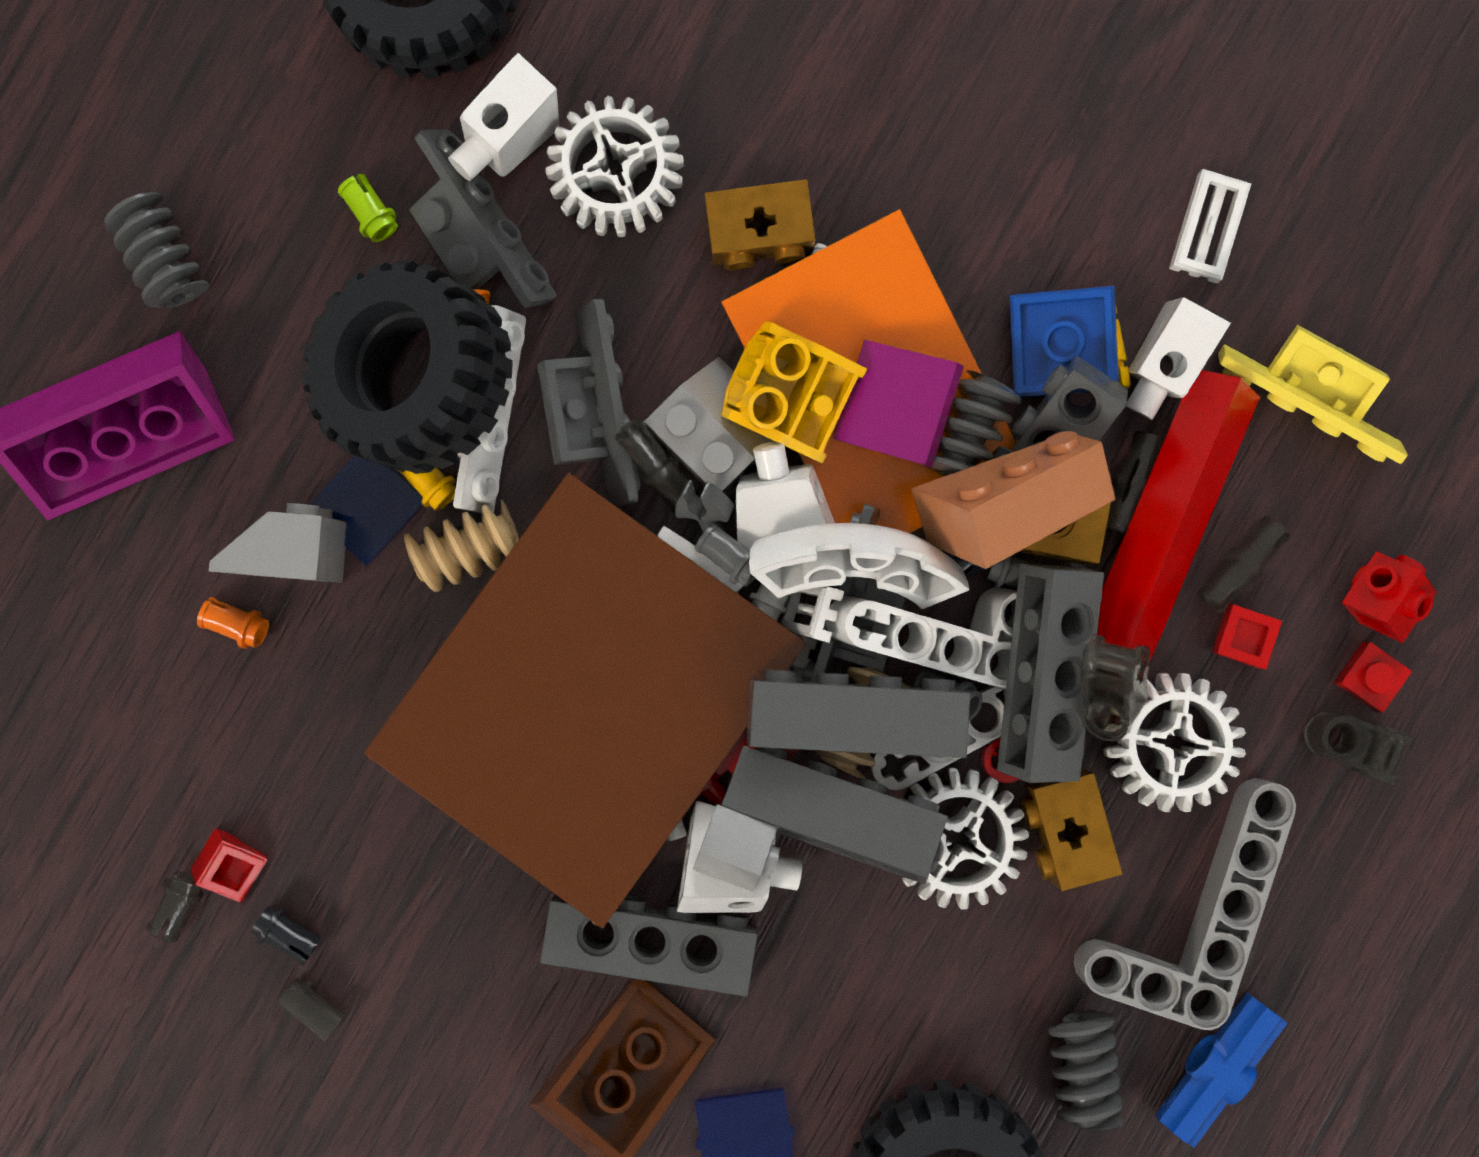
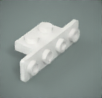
(481, 469)

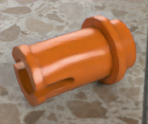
(243, 626)

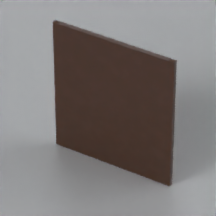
(583, 699)

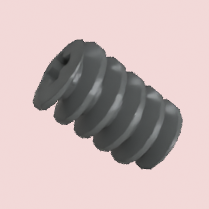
(150, 251)
(973, 423)
(1088, 1070)

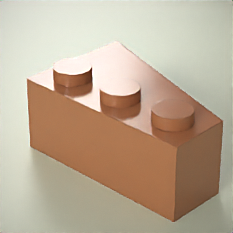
(1015, 498)

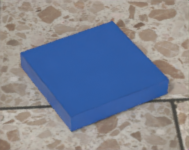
(1056, 328)

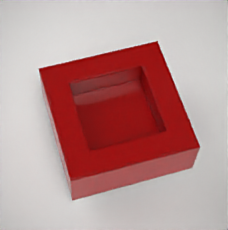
(1246, 636)
(1373, 677)

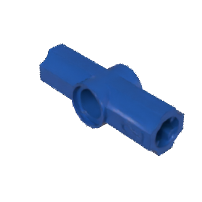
(1220, 1070)

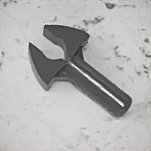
(707, 509)

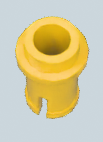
(433, 487)

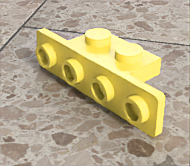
(1324, 384)

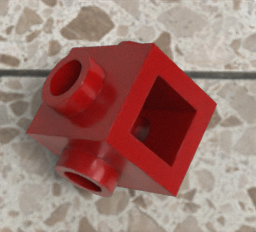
(1390, 595)

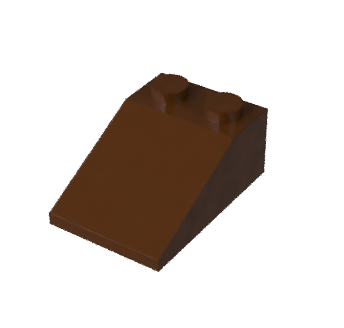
(623, 1073)

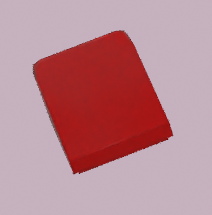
(227, 866)

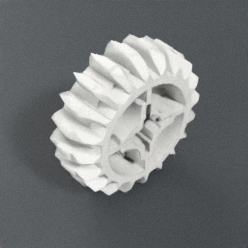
(598, 175)
(1174, 761)
(995, 861)

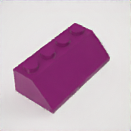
(112, 426)

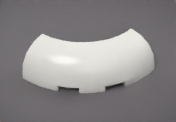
(830, 552)

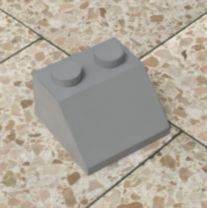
(698, 434)
(288, 545)

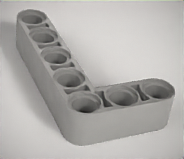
(1210, 922)

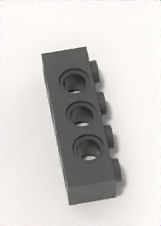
(1044, 687)
(724, 971)

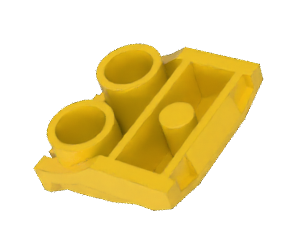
(790, 389)

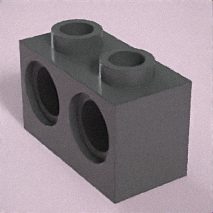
(1061, 415)

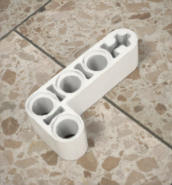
(929, 636)

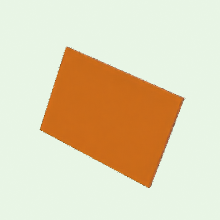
(853, 291)

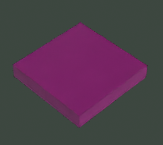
(899, 403)

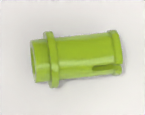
(365, 204)

